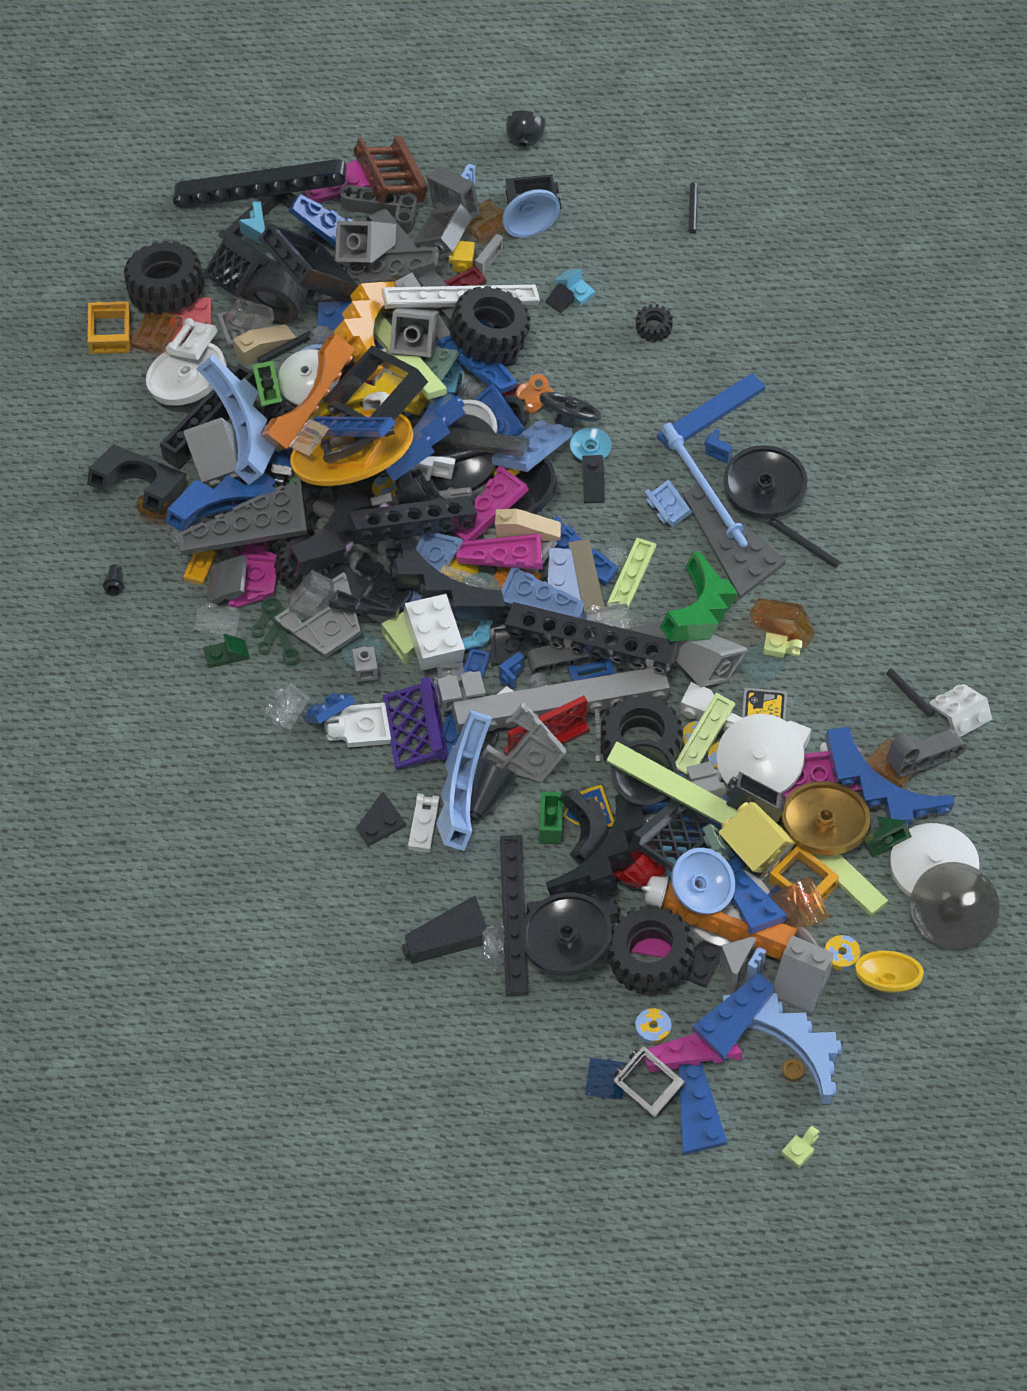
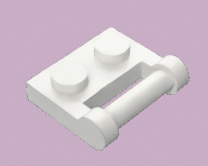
(195, 343)

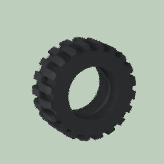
(168, 294)
(487, 342)
(641, 712)
(651, 975)

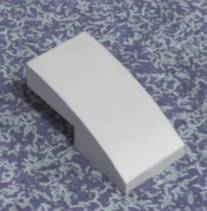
(436, 466)

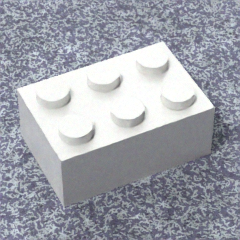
(433, 632)

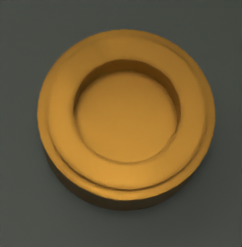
(793, 1070)

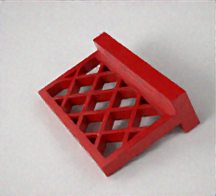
(563, 729)

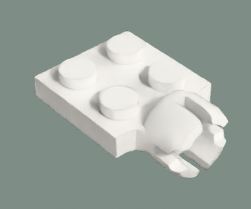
(360, 725)

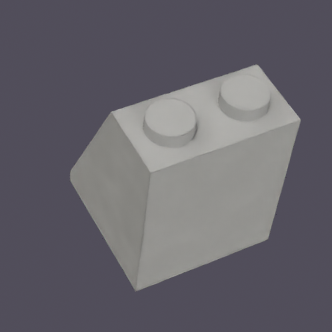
(363, 240)
(413, 331)
(213, 451)
(709, 660)
(803, 974)

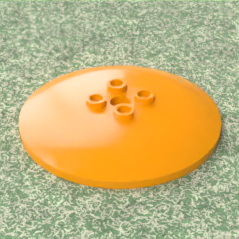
(365, 463)

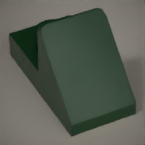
(230, 651)
(891, 833)

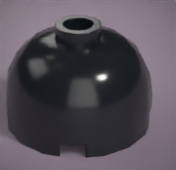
(525, 128)
(413, 487)

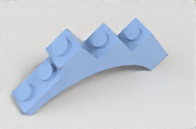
(247, 421)
(456, 793)
(794, 1030)

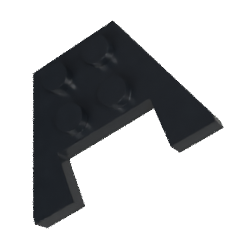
(378, 596)

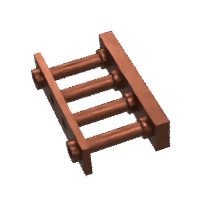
(402, 160)

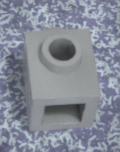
(364, 664)

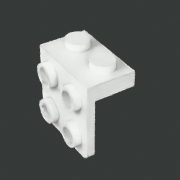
(963, 708)

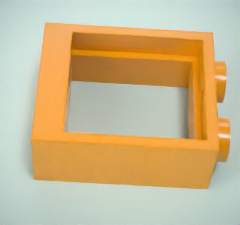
(108, 343)
(824, 888)

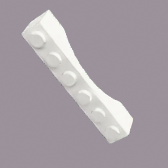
(698, 698)

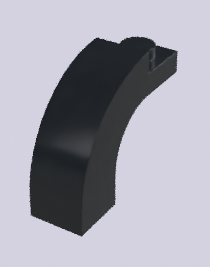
(591, 821)

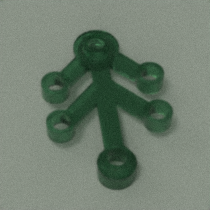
(275, 630)

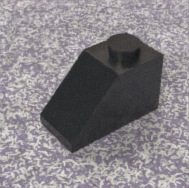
(593, 479)

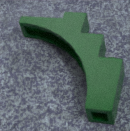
(704, 615)

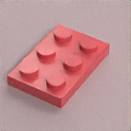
(198, 311)

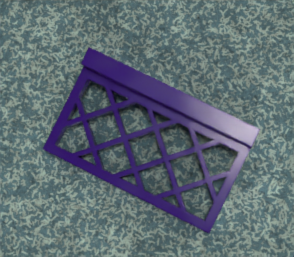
(433, 724)

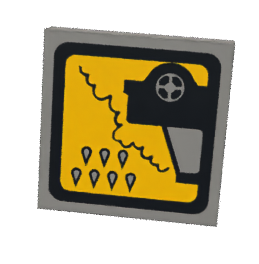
(764, 702)

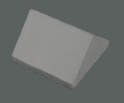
(735, 960)

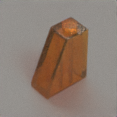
(783, 619)

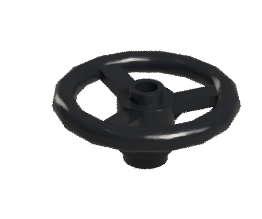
(569, 410)

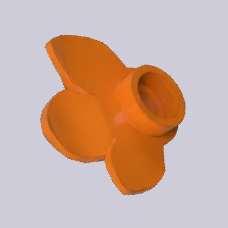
(530, 393)

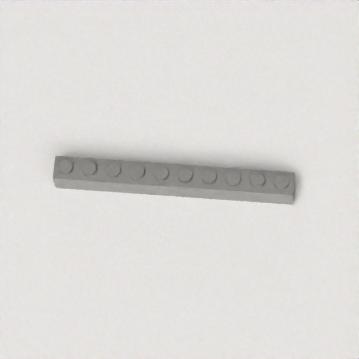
(599, 691)

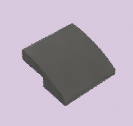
(227, 580)

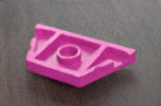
(259, 576)

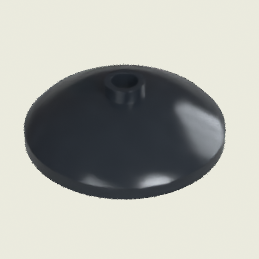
(635, 790)

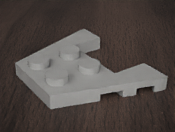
(327, 629)
(536, 751)

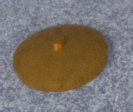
(825, 818)

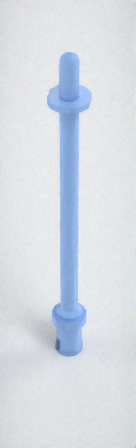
(676, 442)

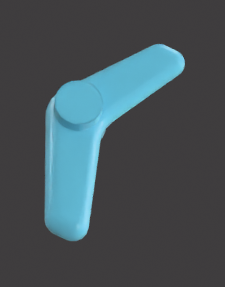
(480, 636)

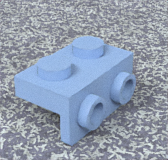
(669, 503)

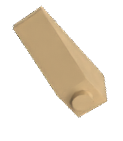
(259, 342)
(518, 522)

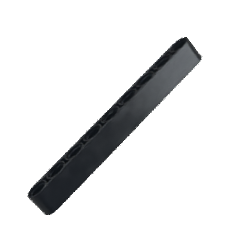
(259, 183)

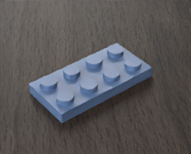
(543, 440)

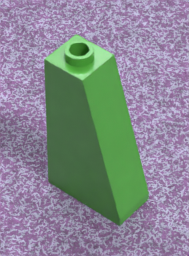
(268, 391)

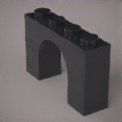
(119, 463)

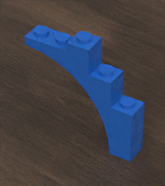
(429, 430)
(205, 501)
(851, 768)

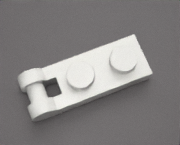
(423, 823)

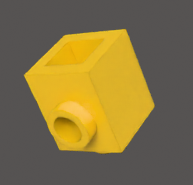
(462, 256)

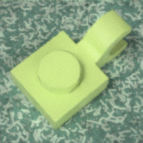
(778, 645)
(800, 1149)

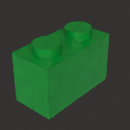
(550, 818)

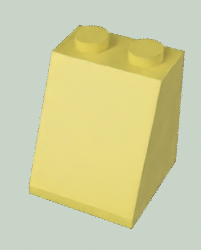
(755, 837)

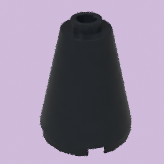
(488, 787)

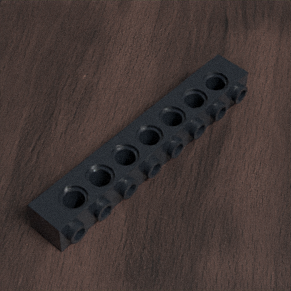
(584, 629)

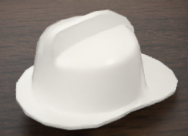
(655, 890)

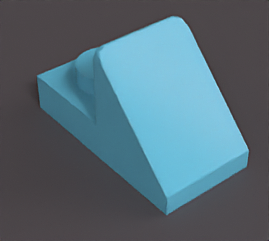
(255, 225)
(573, 280)

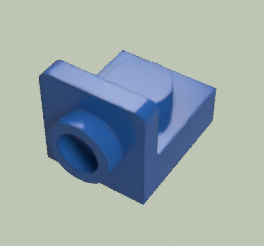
(718, 449)
(510, 669)

